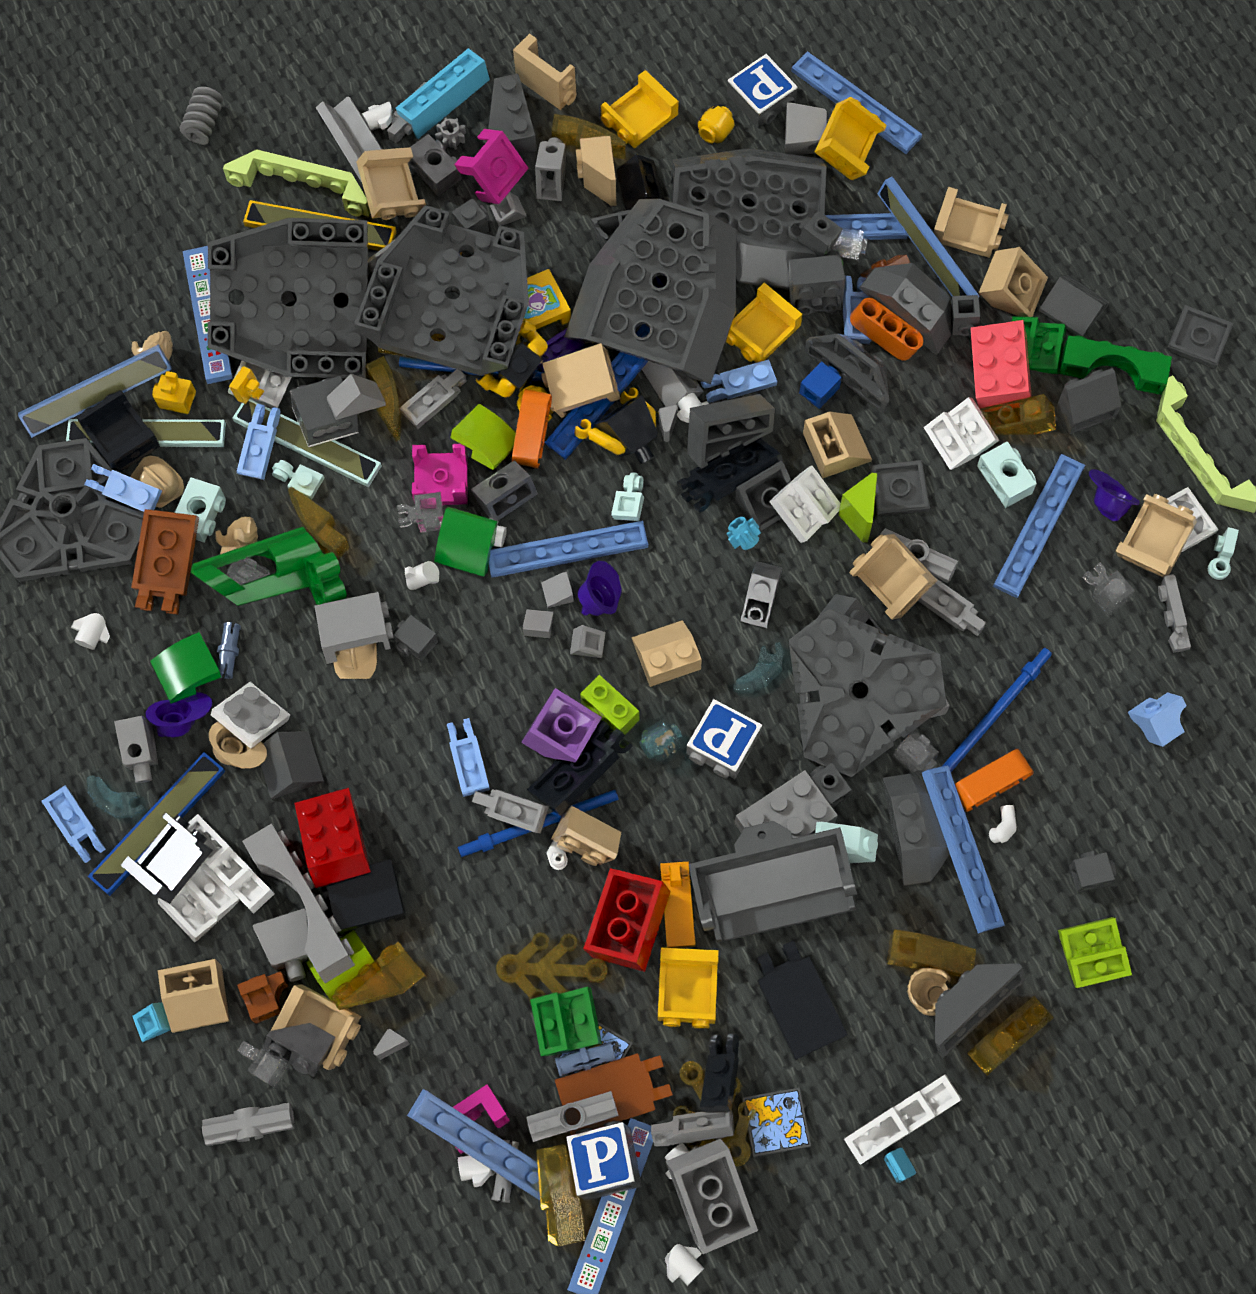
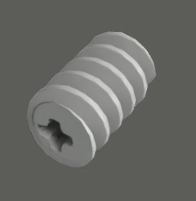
(201, 115)

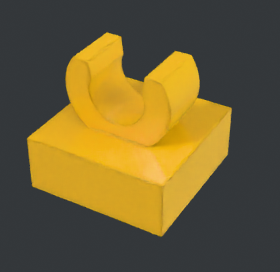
(245, 386)

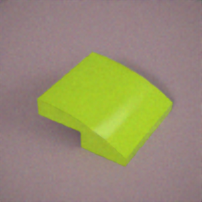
(486, 436)
(1094, 952)

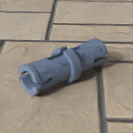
(228, 649)
(585, 1058)

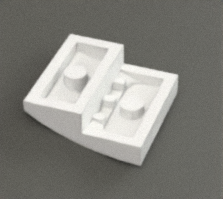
(271, 382)
(961, 433)
(806, 504)
(200, 903)

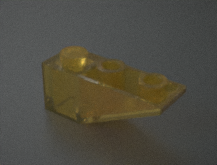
(1022, 416)
(925, 951)
(384, 978)
(1010, 1035)

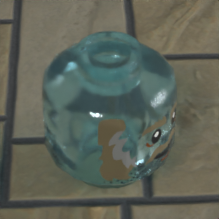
(660, 740)

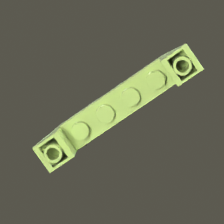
(243, 171)
(1217, 485)

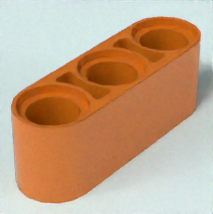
(886, 329)
(531, 428)
(993, 778)

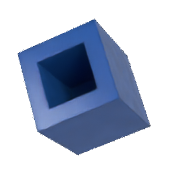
(820, 384)

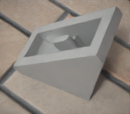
(354, 397)

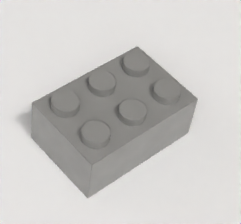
(793, 805)
(711, 1196)

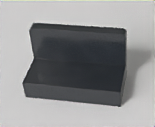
(639, 180)

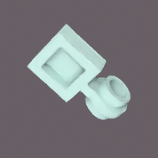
(303, 480)
(629, 504)
(1225, 546)

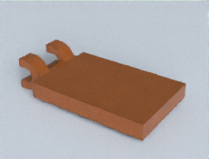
(164, 558)
(627, 1080)

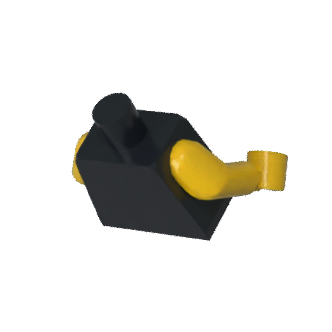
(522, 366)
(625, 428)

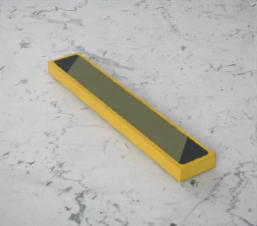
(264, 213)

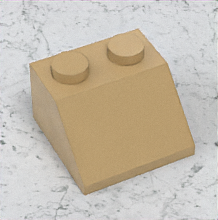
(597, 167)
(1013, 282)
(667, 653)

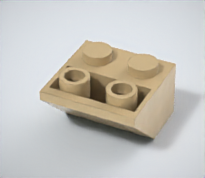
(835, 443)
(587, 836)
(194, 995)

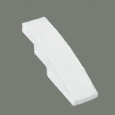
(232, 868)
(902, 1119)

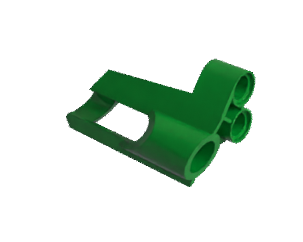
(298, 566)

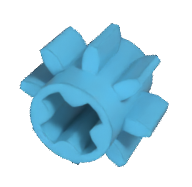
(743, 533)

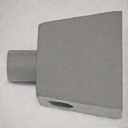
(803, 128)
(550, 158)
(132, 736)
(285, 942)

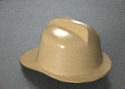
(160, 475)
(356, 662)
(233, 751)

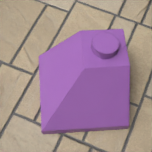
(561, 728)

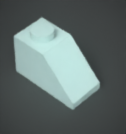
(859, 842)

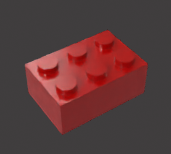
(332, 837)
(627, 919)

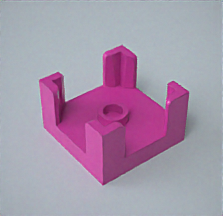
(494, 167)
(441, 473)
(480, 1101)

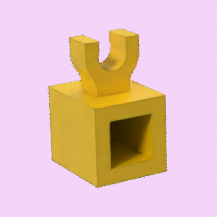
(174, 393)

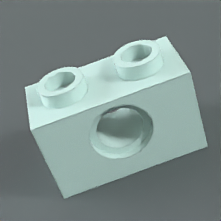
(1007, 488)
(202, 495)

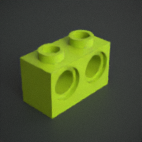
(610, 705)

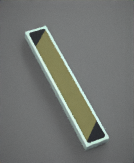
(171, 432)
(330, 454)

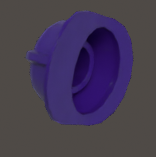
(1111, 496)
(600, 590)
(178, 717)

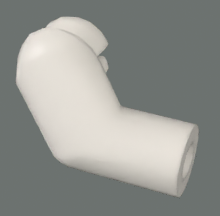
(1006, 827)
(556, 856)

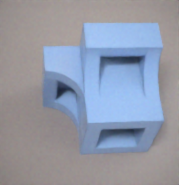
(1159, 718)

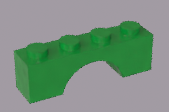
(1145, 368)

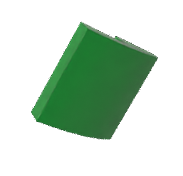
(1044, 344)
(465, 541)
(185, 667)
(565, 1021)

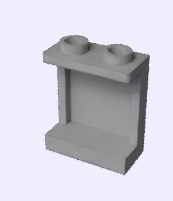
(352, 624)

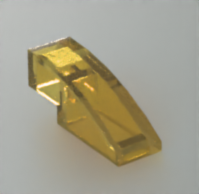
(573, 129)
(391, 415)
(318, 524)
(559, 1196)

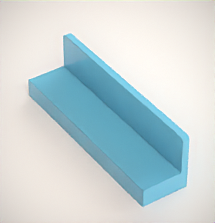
(444, 92)

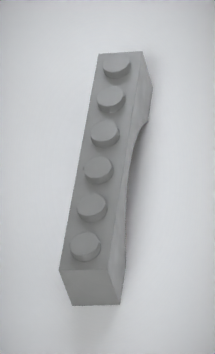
(323, 946)

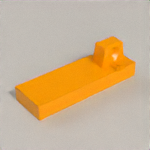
(678, 911)

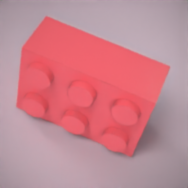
(1000, 363)

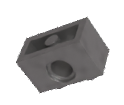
(439, 176)
(504, 491)

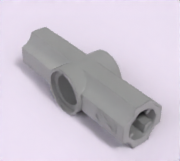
(937, 564)
(553, 1122)
(248, 1123)

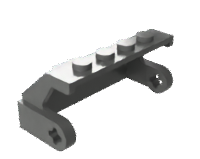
(773, 882)

